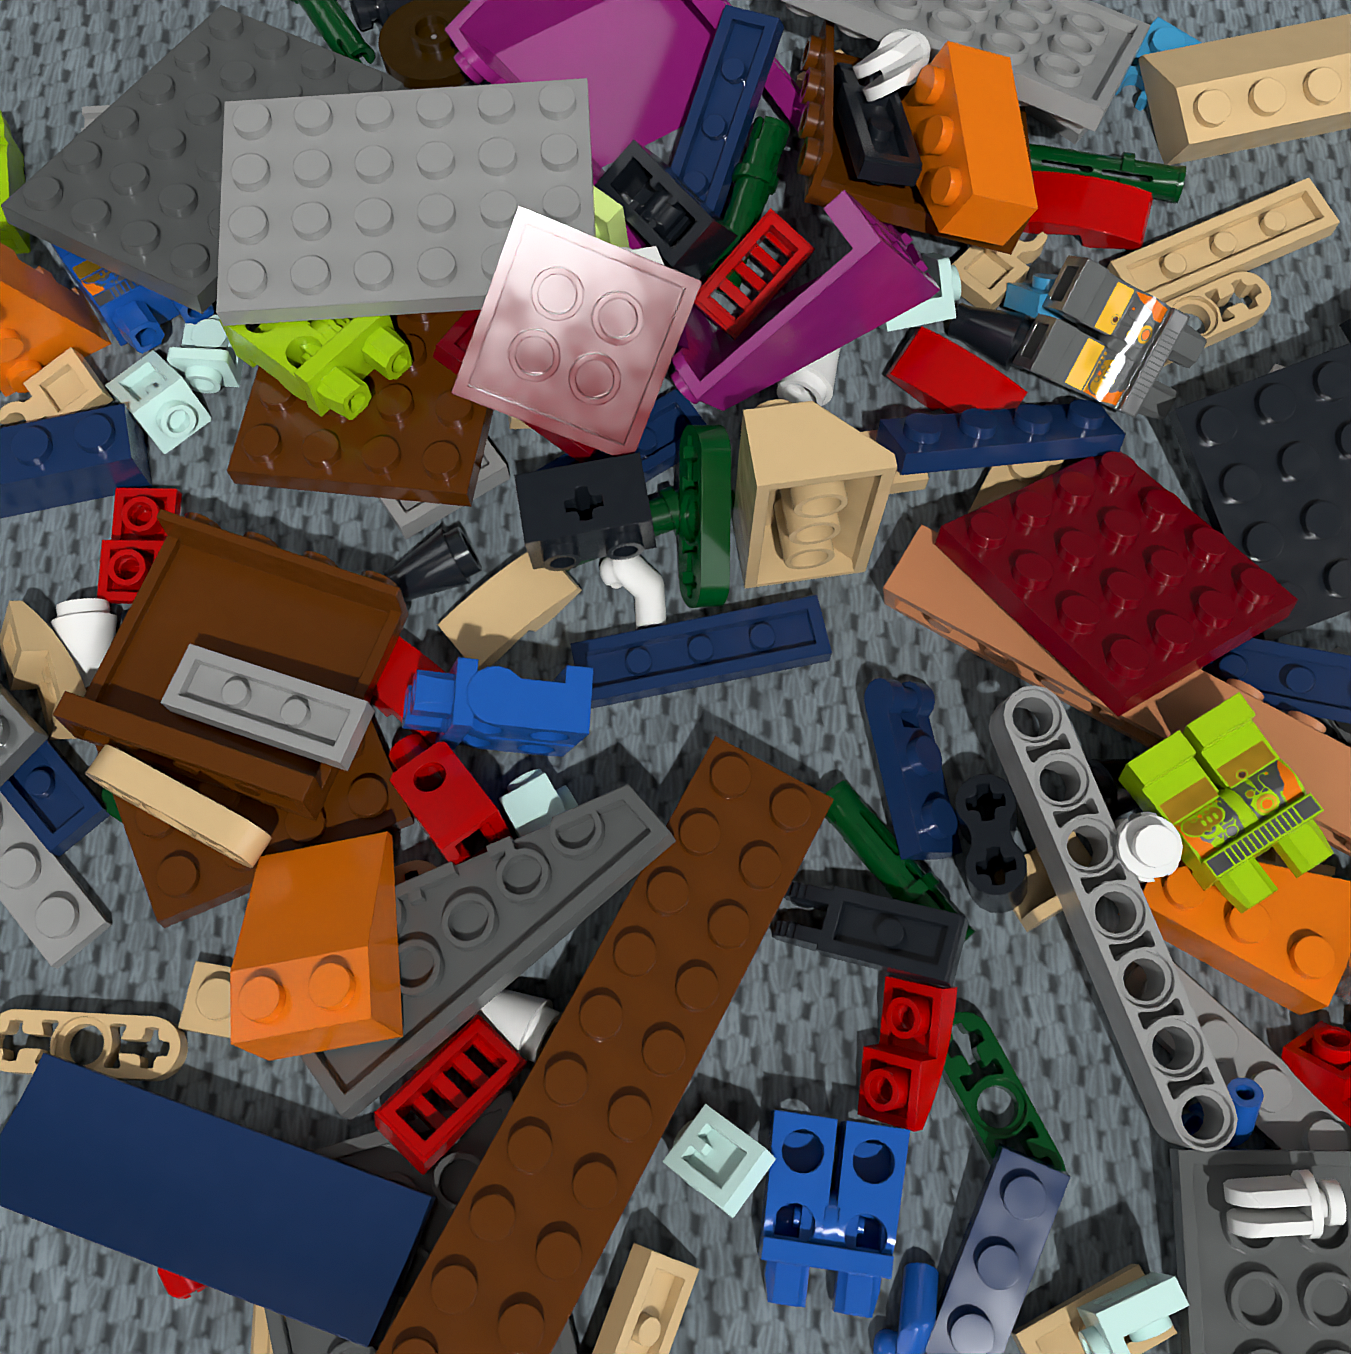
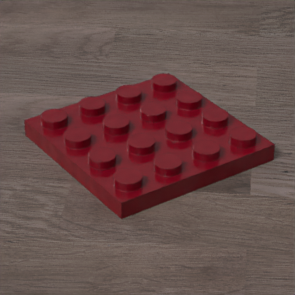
(1115, 577)

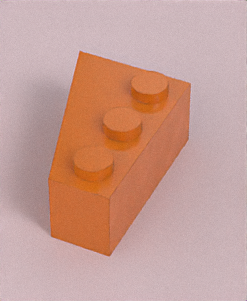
(971, 145)
(39, 321)
(1282, 947)

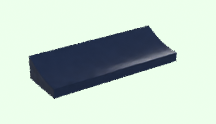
(211, 1199)

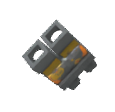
(1131, 342)

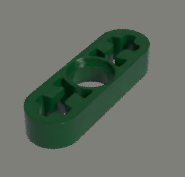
(704, 515)
(1024, 1112)

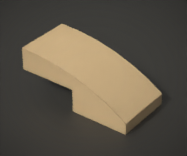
(507, 609)
(38, 661)

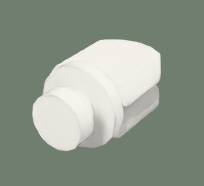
(899, 59)
(1148, 846)
(1284, 1205)

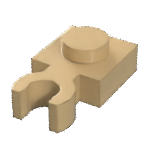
(987, 272)
(58, 390)

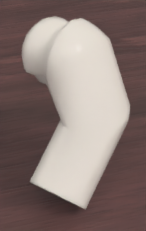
(642, 583)

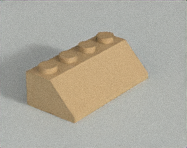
(1250, 89)
(806, 494)

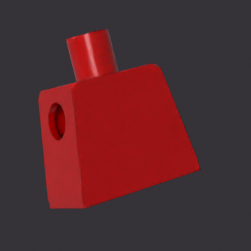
(443, 797)

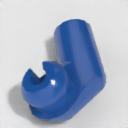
(1247, 1099)
(917, 1313)

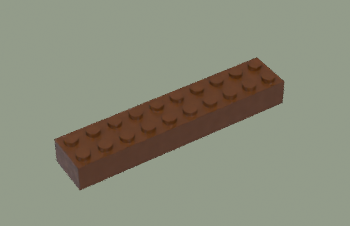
(613, 1068)

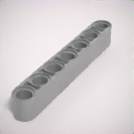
(1135, 939)

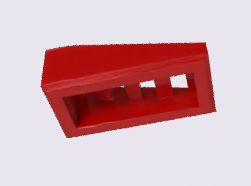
(786, 241)
(432, 1075)

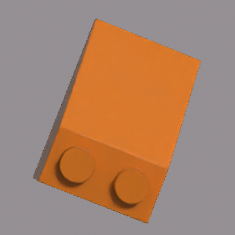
(318, 951)

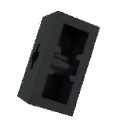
(666, 211)
(557, 499)

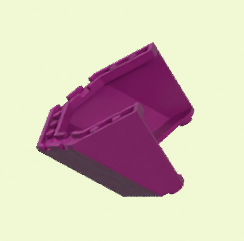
(641, 83)

